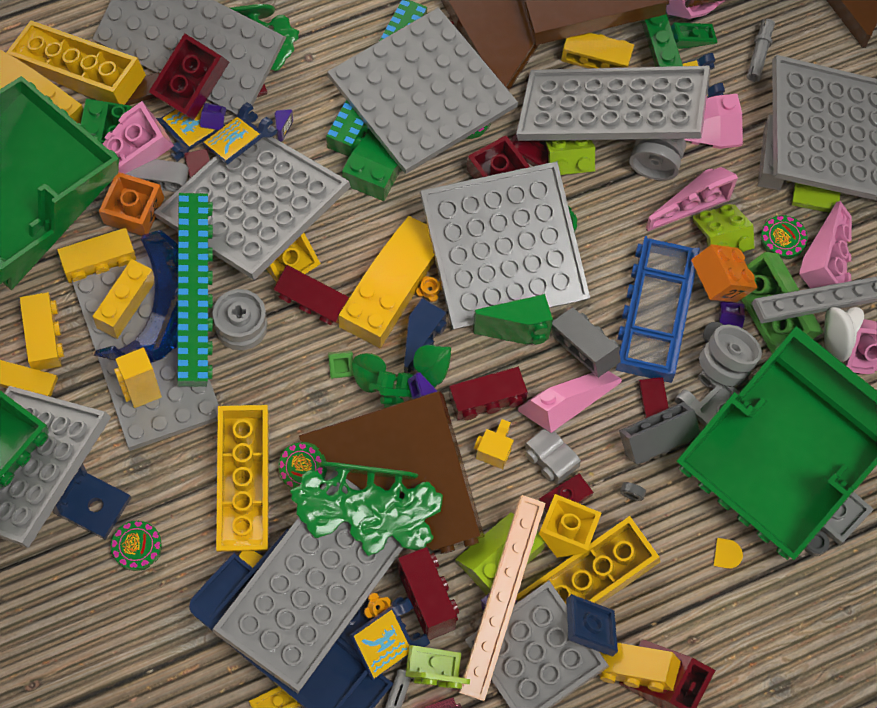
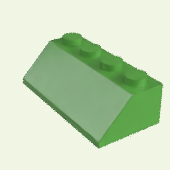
(774, 279)

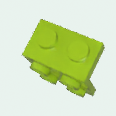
(572, 155)
(726, 227)
(434, 665)

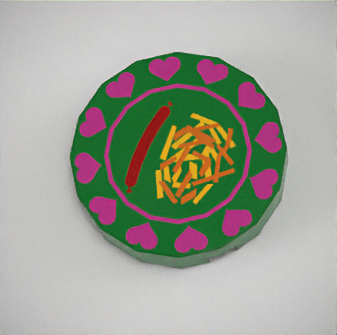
(784, 236)
(298, 460)
(136, 545)

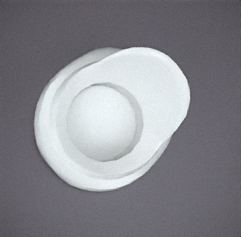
(841, 331)

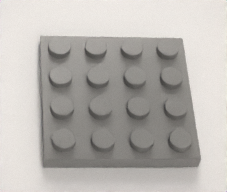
(536, 658)

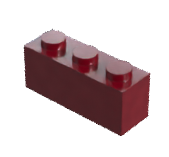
(310, 295)
(488, 394)

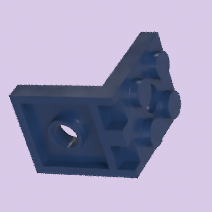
(81, 493)

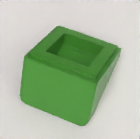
(340, 364)

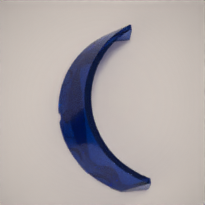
(161, 330)

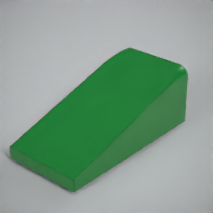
(693, 34)

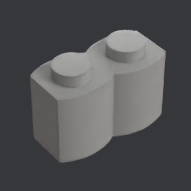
(552, 455)

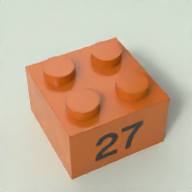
(131, 204)
(724, 273)

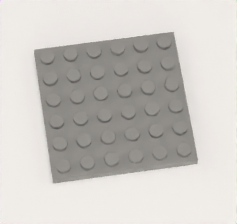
(422, 90)
(824, 127)
(259, 202)
(504, 241)
(43, 480)

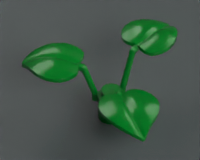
(428, 360)

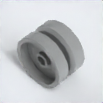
(657, 158)
(240, 319)
(730, 355)

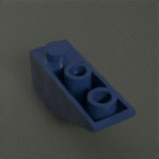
(423, 326)

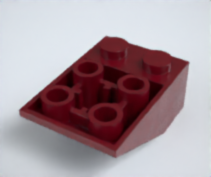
(689, 686)

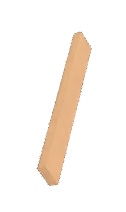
(502, 597)

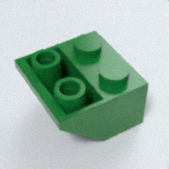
(102, 117)

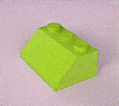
(482, 559)

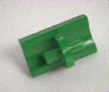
(391, 391)

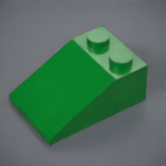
(371, 168)
(516, 321)

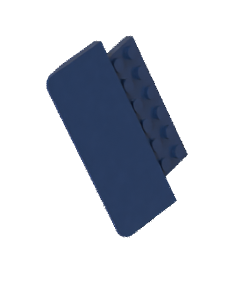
(340, 676)

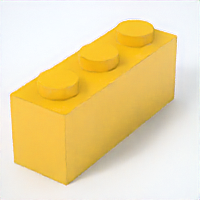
(597, 51)
(96, 255)
(124, 298)
(41, 331)
(137, 378)
(641, 667)

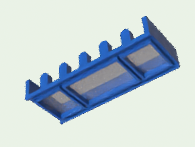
(656, 309)

